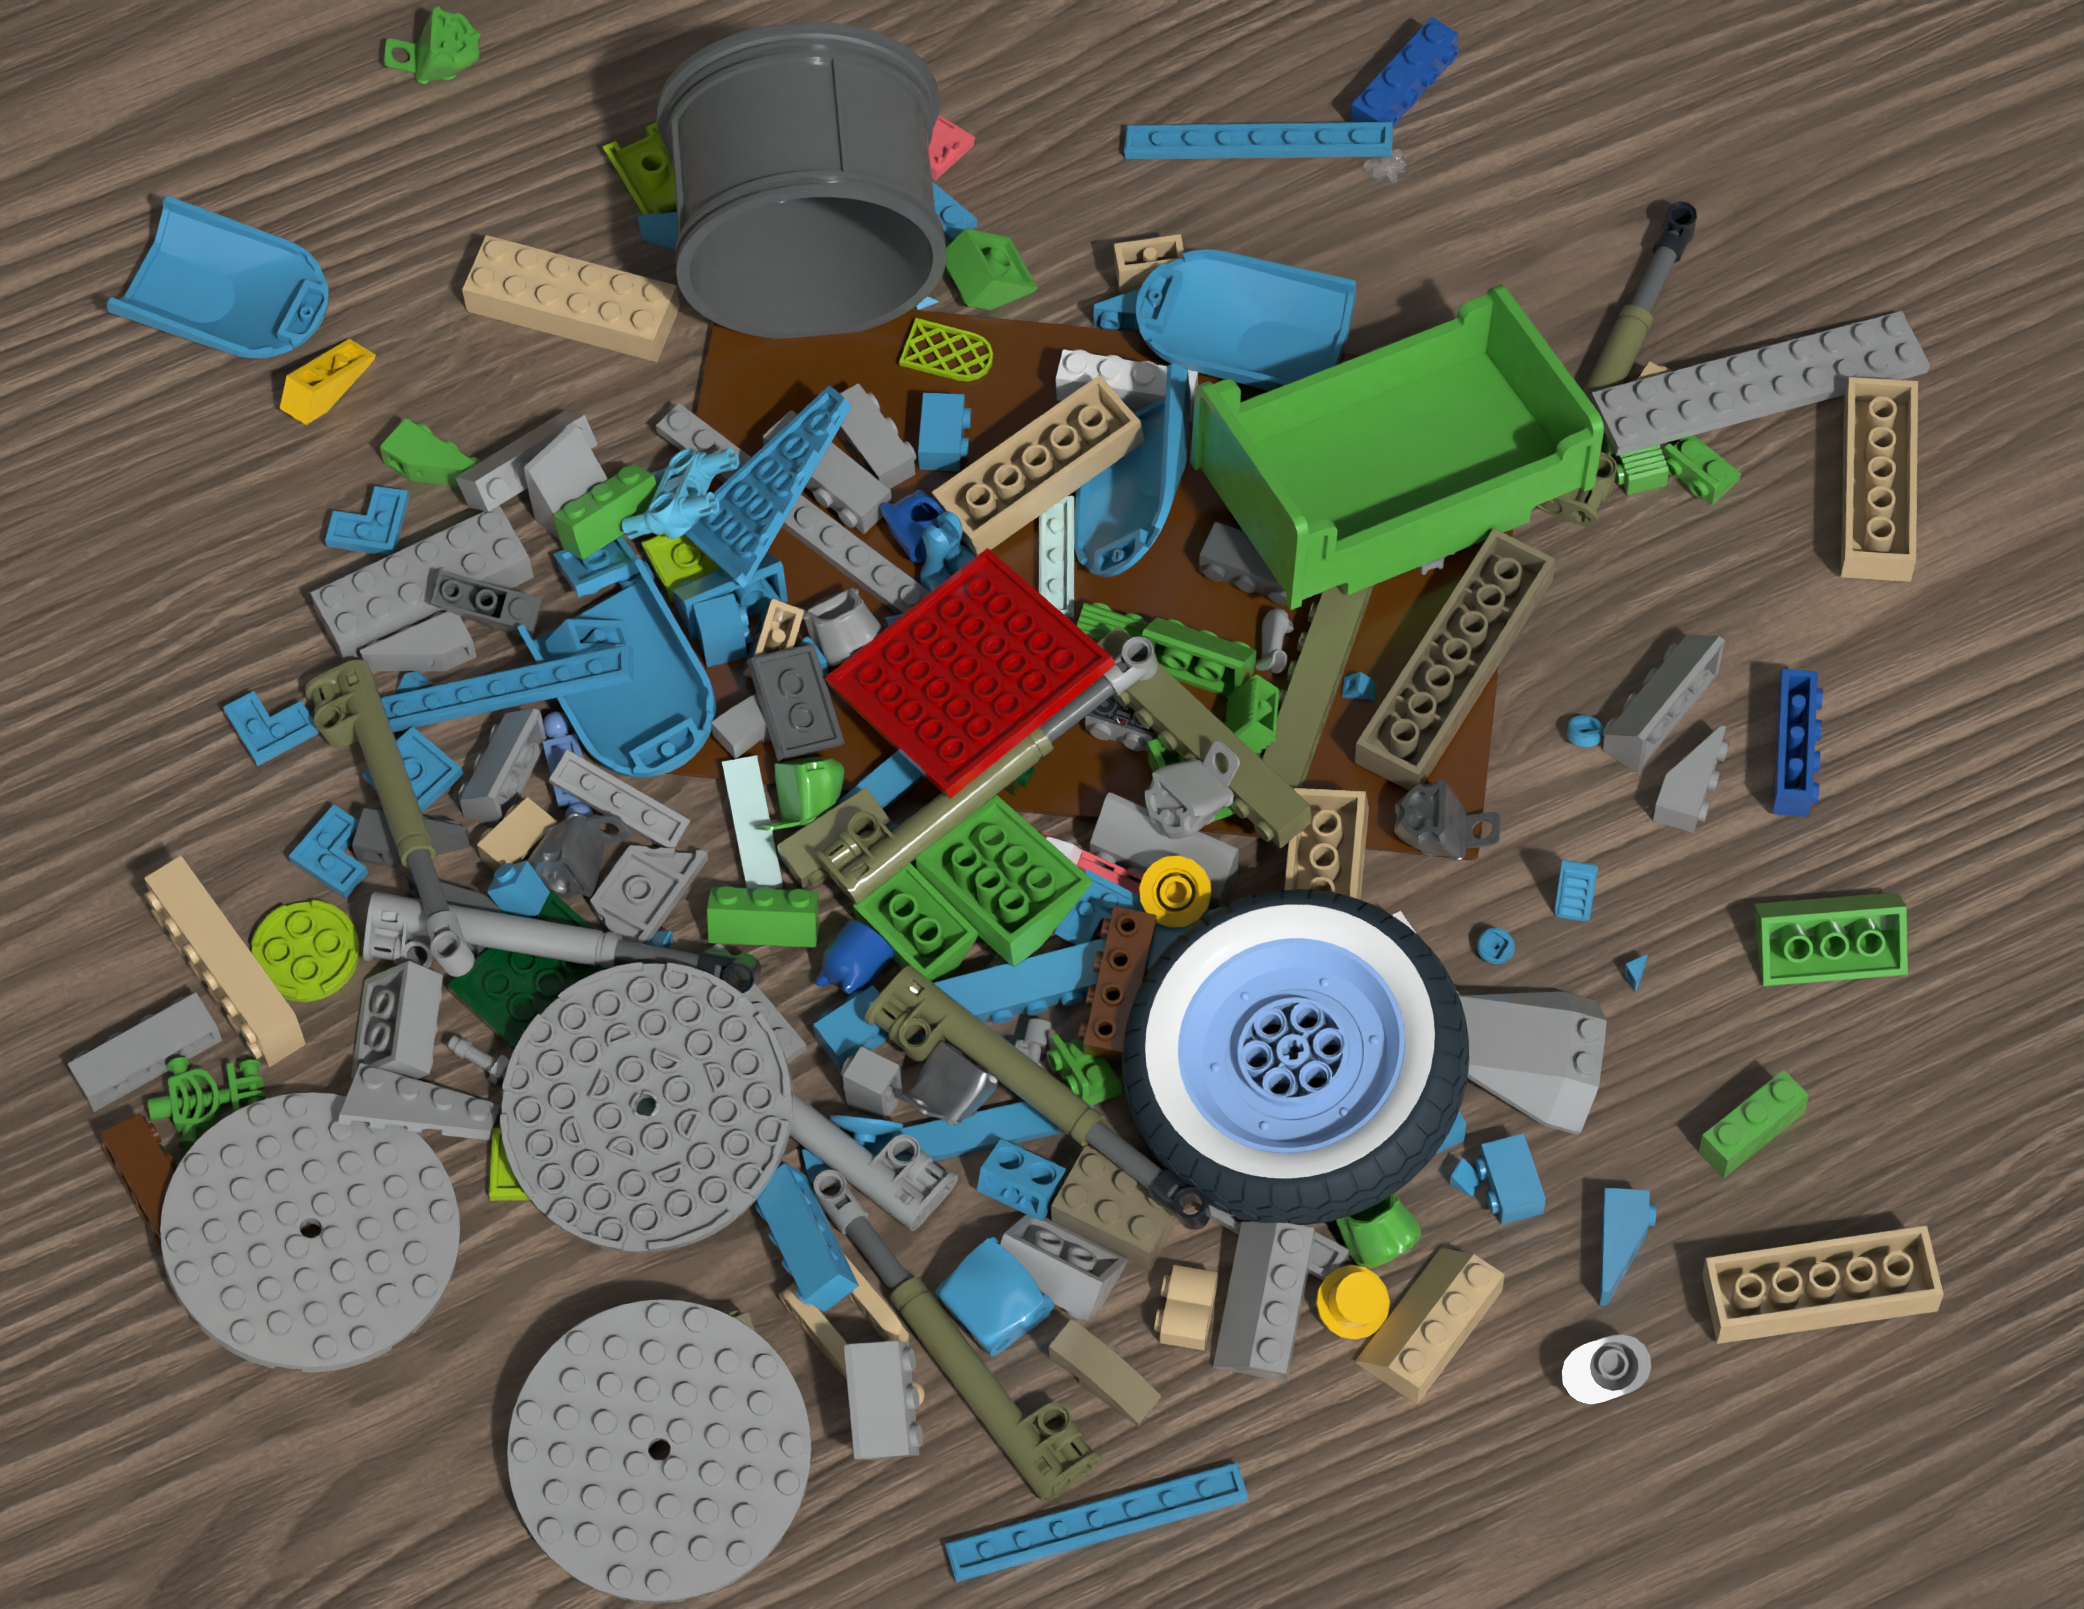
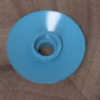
(864, 1128)

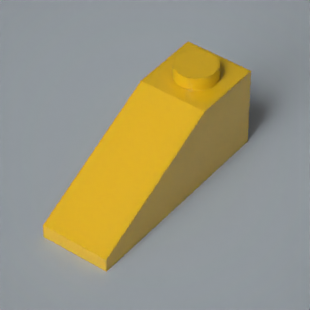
(323, 381)

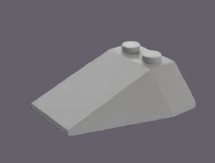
(1538, 1053)

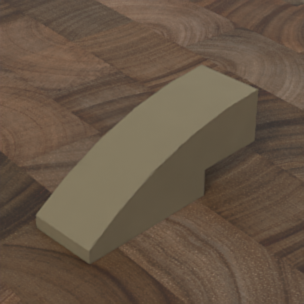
(1103, 1372)

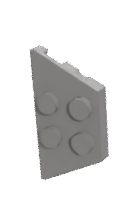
(644, 890)

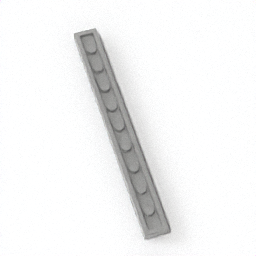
(807, 521)

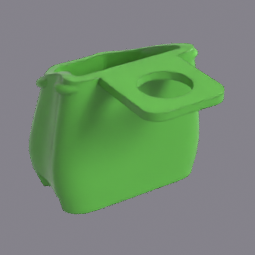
(443, 48)
(805, 790)
(1379, 1232)

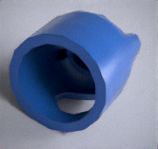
(909, 519)
(854, 958)

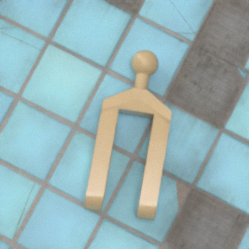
(827, 1337)

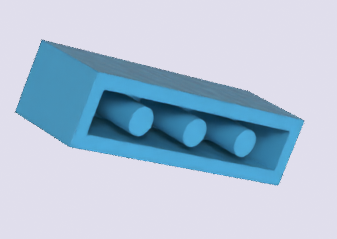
(805, 1239)

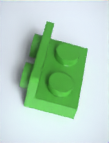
(1700, 469)
(1083, 1074)

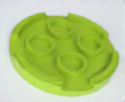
(307, 949)

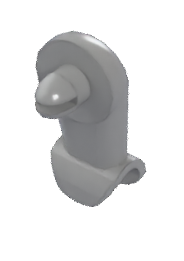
(1273, 629)

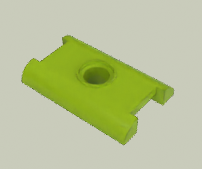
(650, 189)

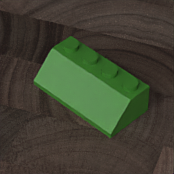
(1831, 939)

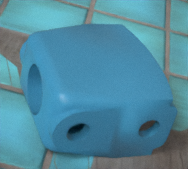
(994, 1297)

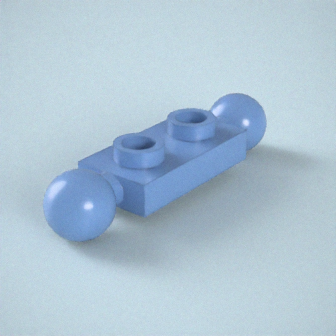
(557, 728)

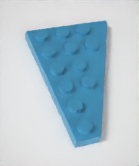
(766, 489)

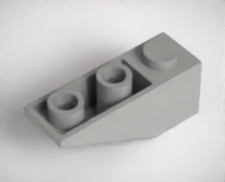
(429, 646)
(1687, 784)

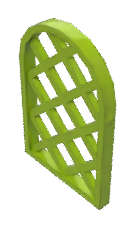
(905, 361)

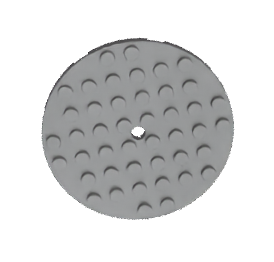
(715, 1121)
(297, 1299)
(675, 1522)

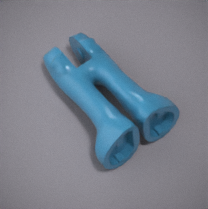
(943, 551)

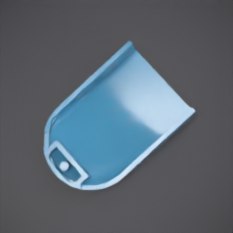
(662, 714)

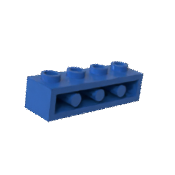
(1407, 75)
(1795, 743)

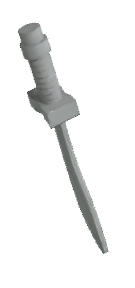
(464, 1049)

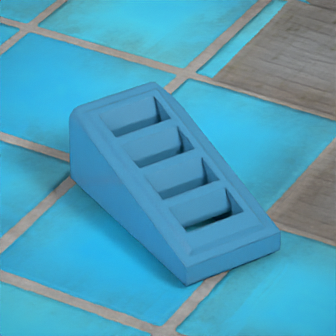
(1575, 890)

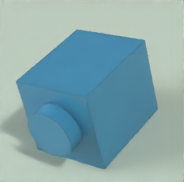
(518, 890)

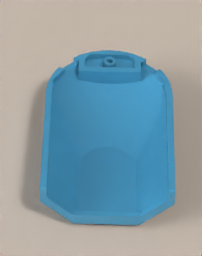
(225, 285)
(1245, 317)
(1130, 500)

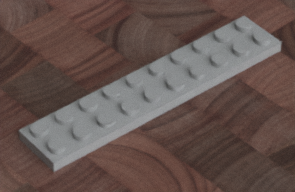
(1757, 382)

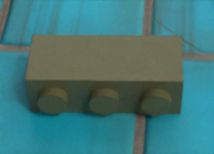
(798, 849)

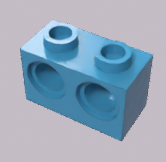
(1021, 1179)

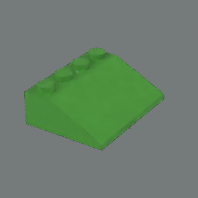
(1004, 879)

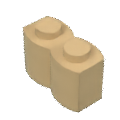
(1187, 1308)

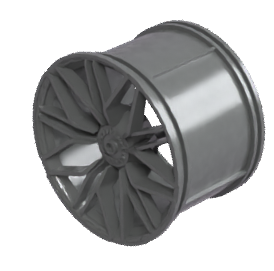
(803, 179)

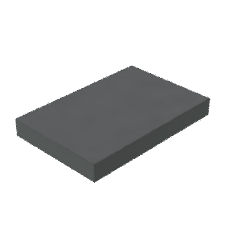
(795, 702)

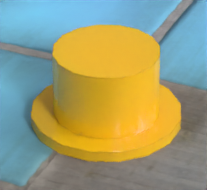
(1175, 891)
(1352, 1302)

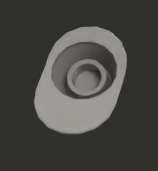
(1606, 1368)

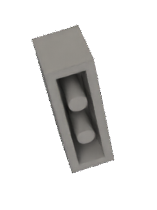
(875, 439)

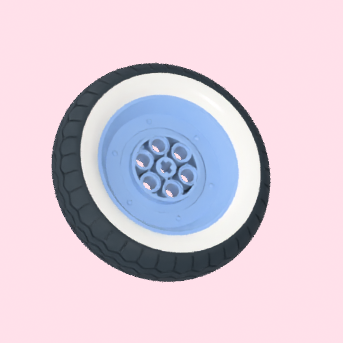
(1310, 1149)

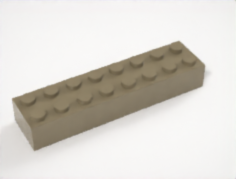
(1455, 661)

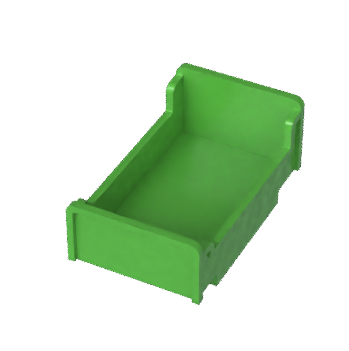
(1399, 450)

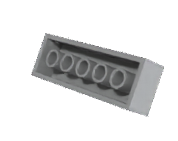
(400, 587)

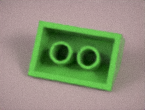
(1200, 656)
(918, 924)

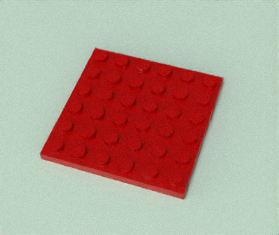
(969, 672)

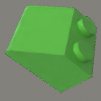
(987, 269)

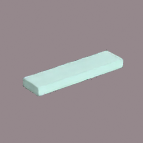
(1057, 556)
(750, 809)

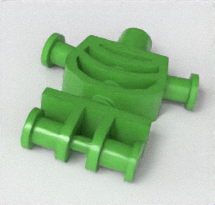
(173, 1105)

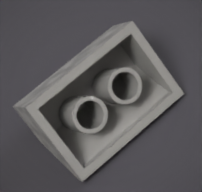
(504, 767)
(399, 1020)
(1065, 1265)
(882, 1400)

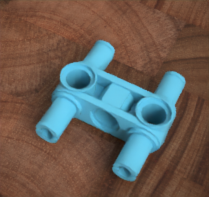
(682, 494)

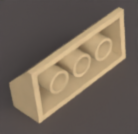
(1432, 1322)

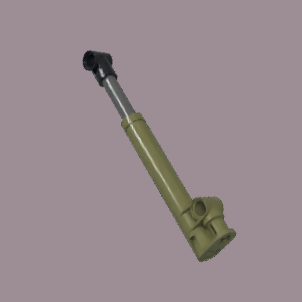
(1621, 353)
(918, 1006)

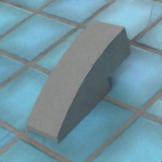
(741, 727)

